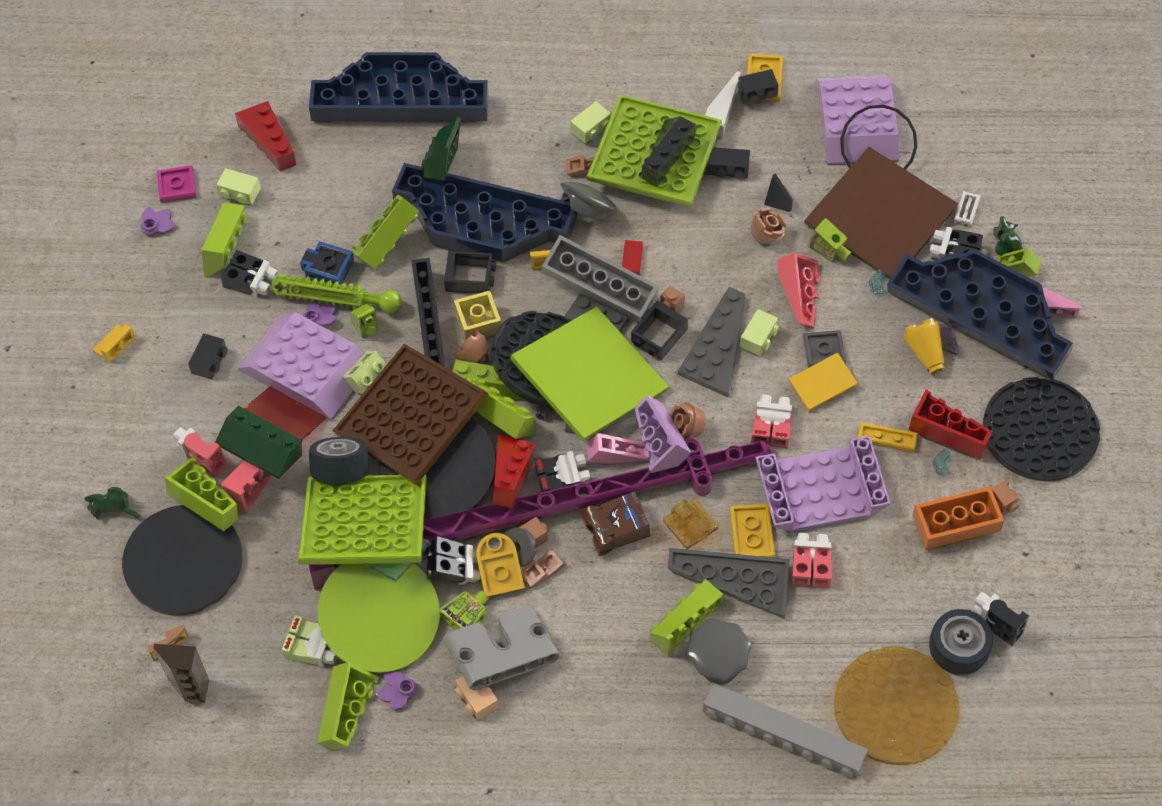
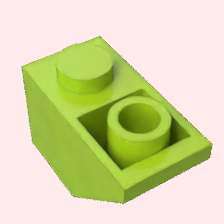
(364, 320)

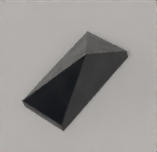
(778, 196)

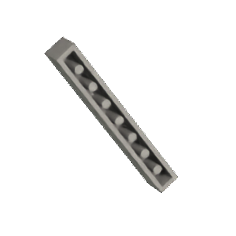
(784, 730)

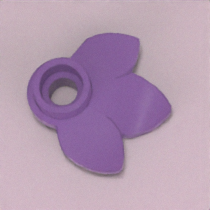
(158, 221)
(320, 314)
(394, 690)

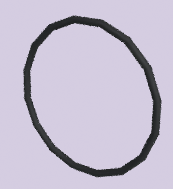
(878, 106)

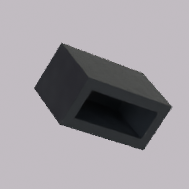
(757, 86)
(207, 356)

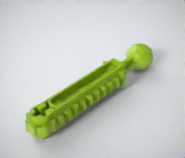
(389, 301)

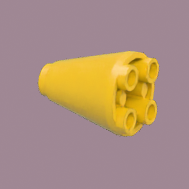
(926, 344)

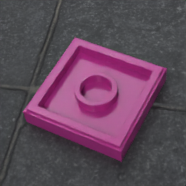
(176, 183)

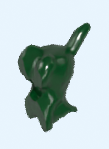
(1008, 239)
(113, 500)

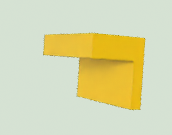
(114, 342)

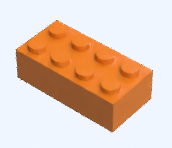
(958, 518)

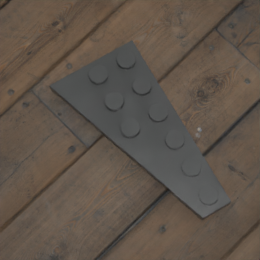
(714, 351)
(745, 577)

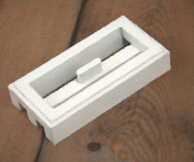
(963, 220)

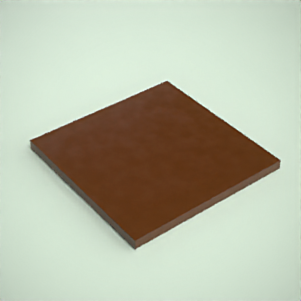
(883, 211)
(411, 413)

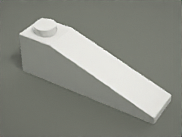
(723, 103)

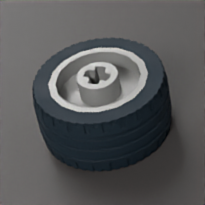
(338, 460)
(961, 641)

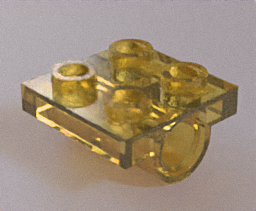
(690, 522)

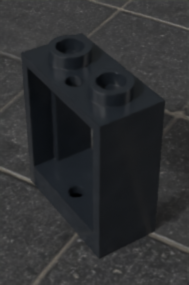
(469, 259)
(665, 315)

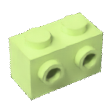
(590, 122)
(238, 186)
(759, 332)
(365, 371)

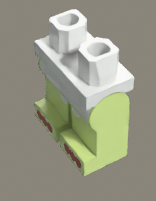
(306, 644)

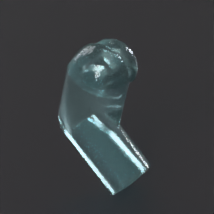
(874, 282)
(939, 462)

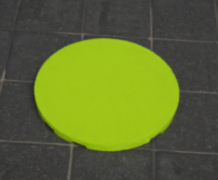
(378, 620)

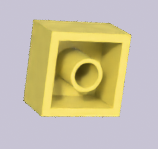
(477, 313)

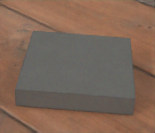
(823, 345)

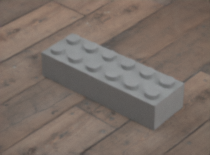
(600, 279)

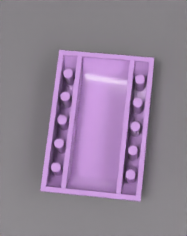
(872, 128)
(304, 363)

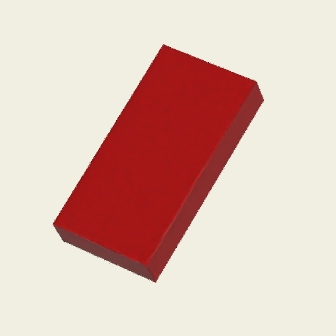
(632, 256)

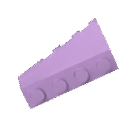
(662, 439)

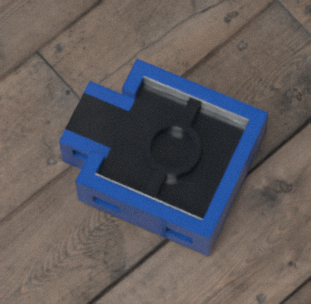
(327, 263)

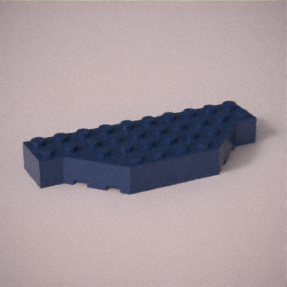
(399, 89)
(483, 215)
(986, 304)

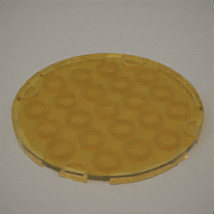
(896, 705)

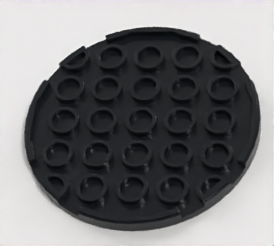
(515, 335)
(1041, 429)
(460, 474)
(180, 561)

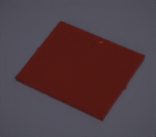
(285, 412)

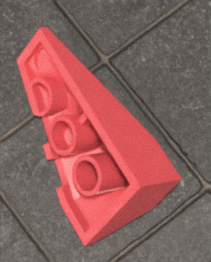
(799, 280)

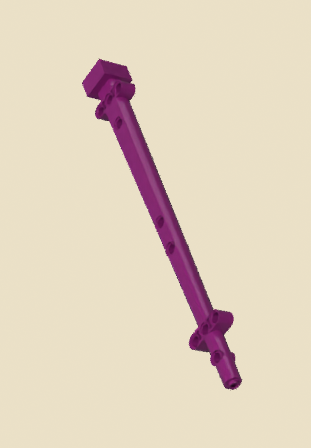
(495, 517)

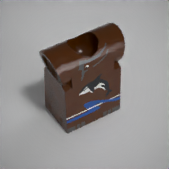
(616, 523)

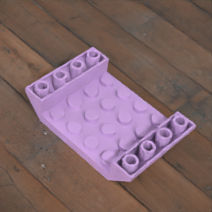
(823, 486)

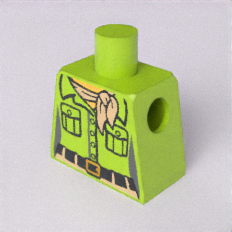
(829, 241)
(465, 610)

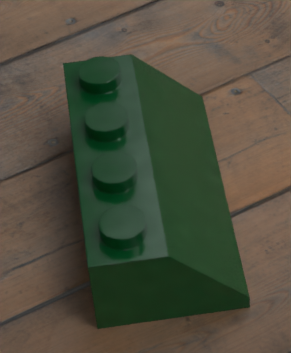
(442, 151)
(259, 442)

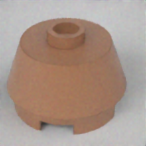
(767, 226)
(474, 349)
(688, 420)

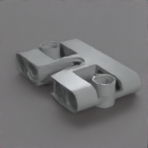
(524, 650)

